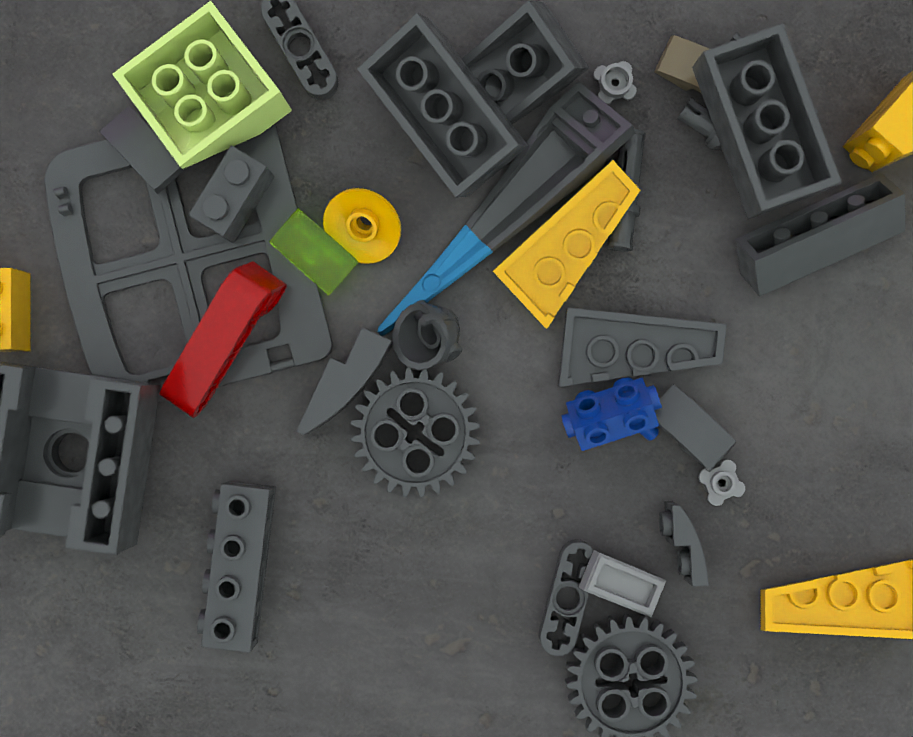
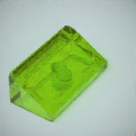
(313, 251)

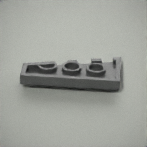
(627, 345)

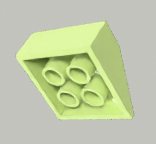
(202, 88)

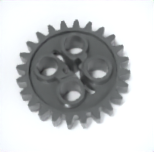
(392, 460)
(631, 643)

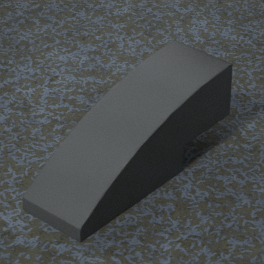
(345, 381)

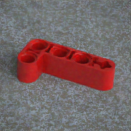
(220, 335)

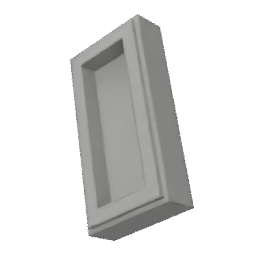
(622, 583)

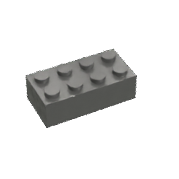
(442, 106)
(765, 121)

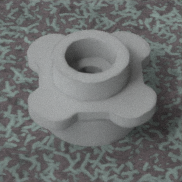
(617, 71)
(732, 486)

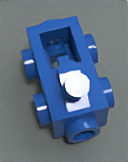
(613, 413)

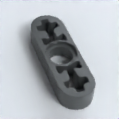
(323, 65)
(549, 622)

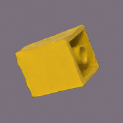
(887, 131)

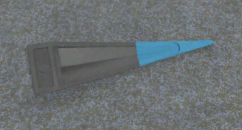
(560, 156)

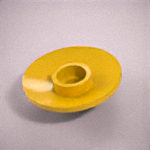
(363, 241)

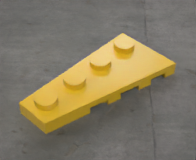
(559, 252)
(849, 604)

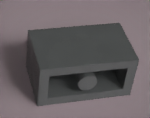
(232, 194)

